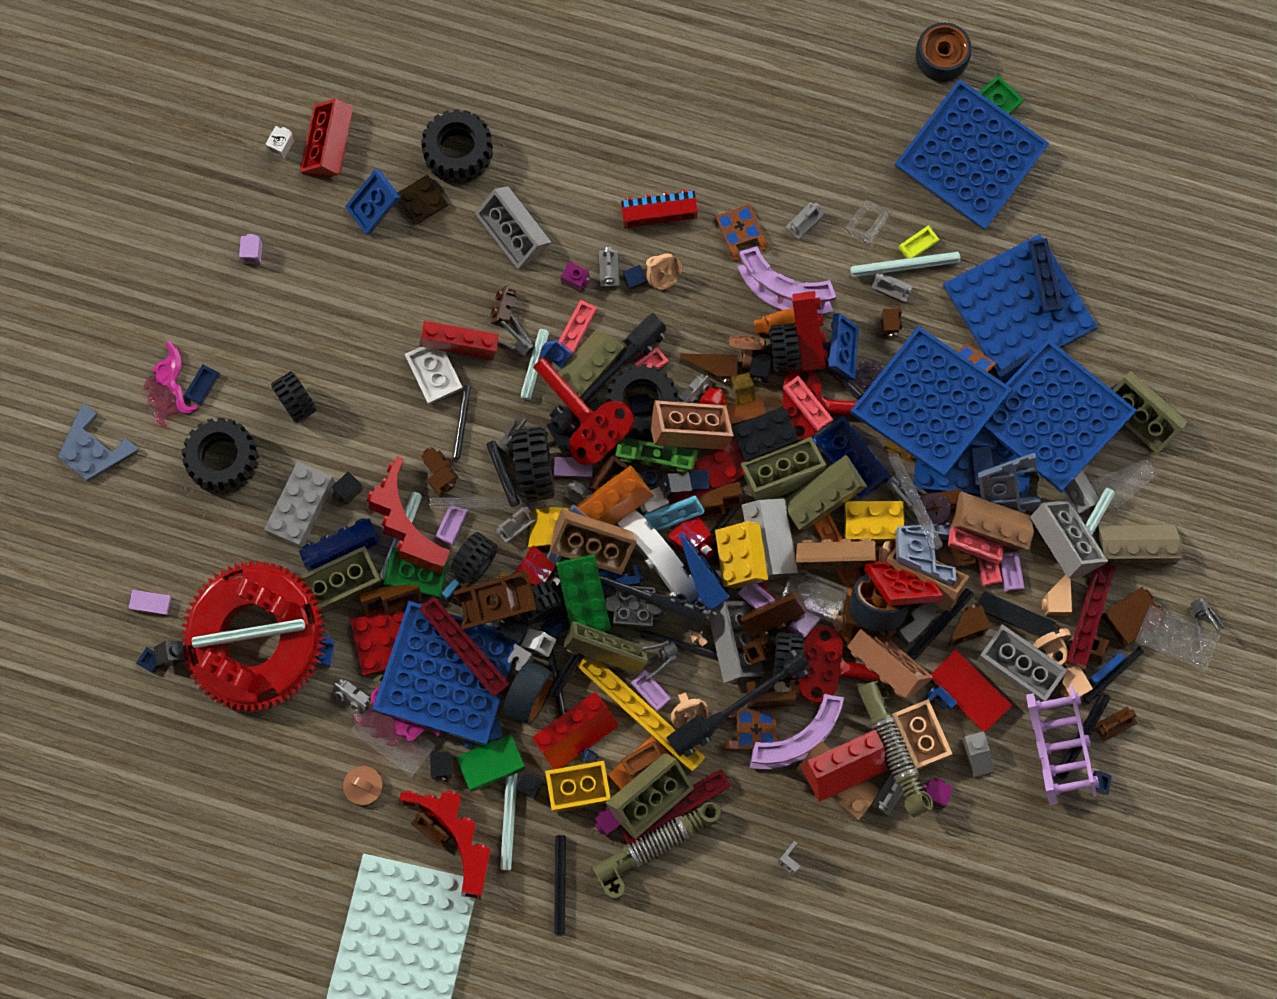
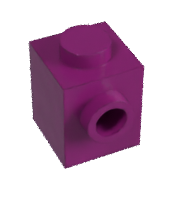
(575, 277)
(938, 791)
(606, 822)

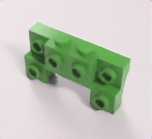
(665, 455)

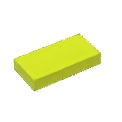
(919, 243)

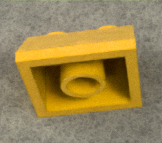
(542, 529)

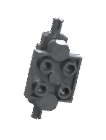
(632, 610)

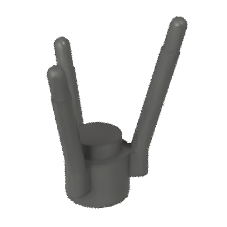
(523, 344)
(506, 443)
(896, 489)
(1202, 608)
(667, 652)

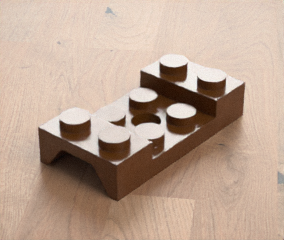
(946, 554)
(512, 597)

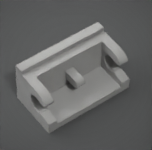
(522, 656)

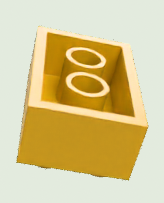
(872, 520)
(741, 555)
(578, 786)

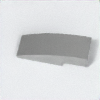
(920, 620)

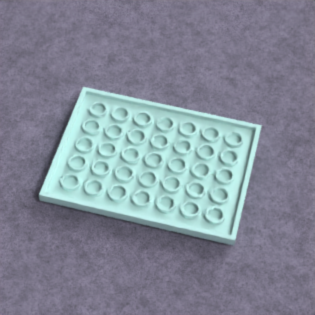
(401, 933)

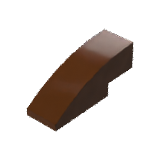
(719, 499)
(389, 599)

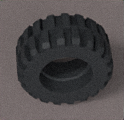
(457, 124)
(644, 377)
(212, 433)
(533, 464)

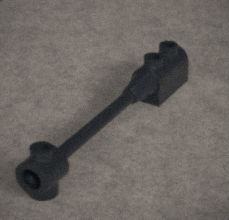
(637, 343)
(677, 608)
(699, 730)

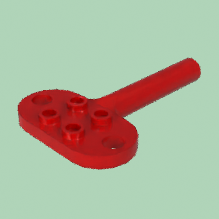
(833, 407)
(599, 429)
(828, 665)

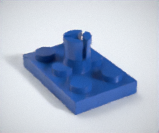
(372, 201)
(843, 346)

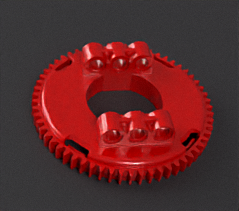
(295, 656)

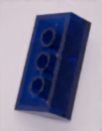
(843, 440)
(339, 544)

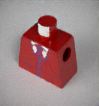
(698, 535)
(538, 567)

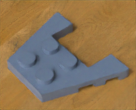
(88, 455)
(1001, 484)
(916, 552)

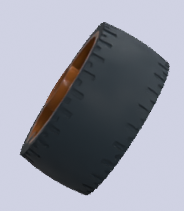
(946, 39)
(872, 610)
(528, 693)

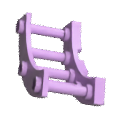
(777, 289)
(1045, 748)
(793, 750)

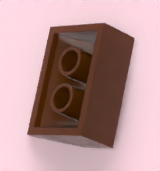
(774, 614)

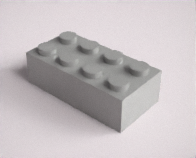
(299, 505)

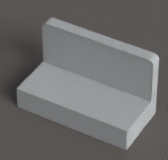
(1081, 494)
(788, 863)

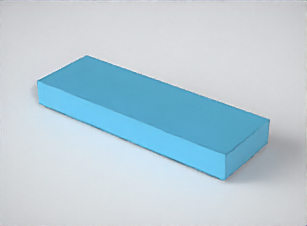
(674, 513)

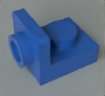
(556, 352)
(631, 580)
(328, 652)
(944, 700)

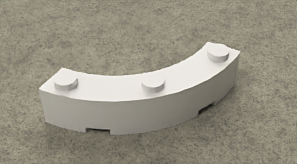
(660, 556)

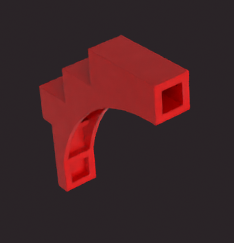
(412, 545)
(474, 857)

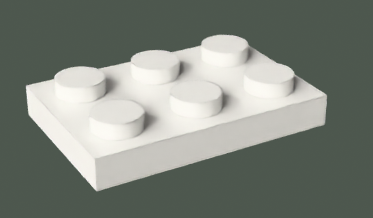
(433, 373)

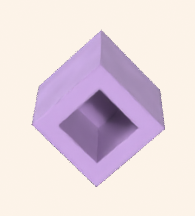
(250, 249)

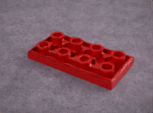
(970, 691)

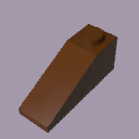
(715, 366)

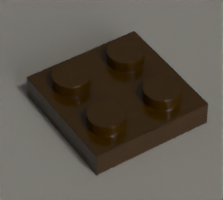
(422, 199)

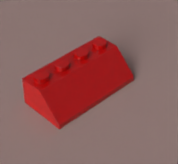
(326, 138)
(575, 731)
(846, 765)

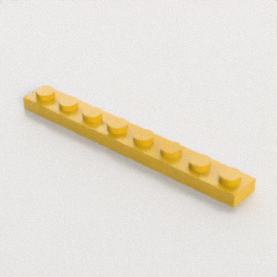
(636, 708)

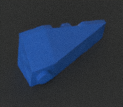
(707, 580)

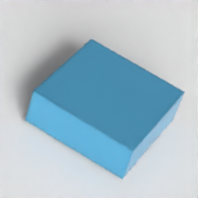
(448, 592)

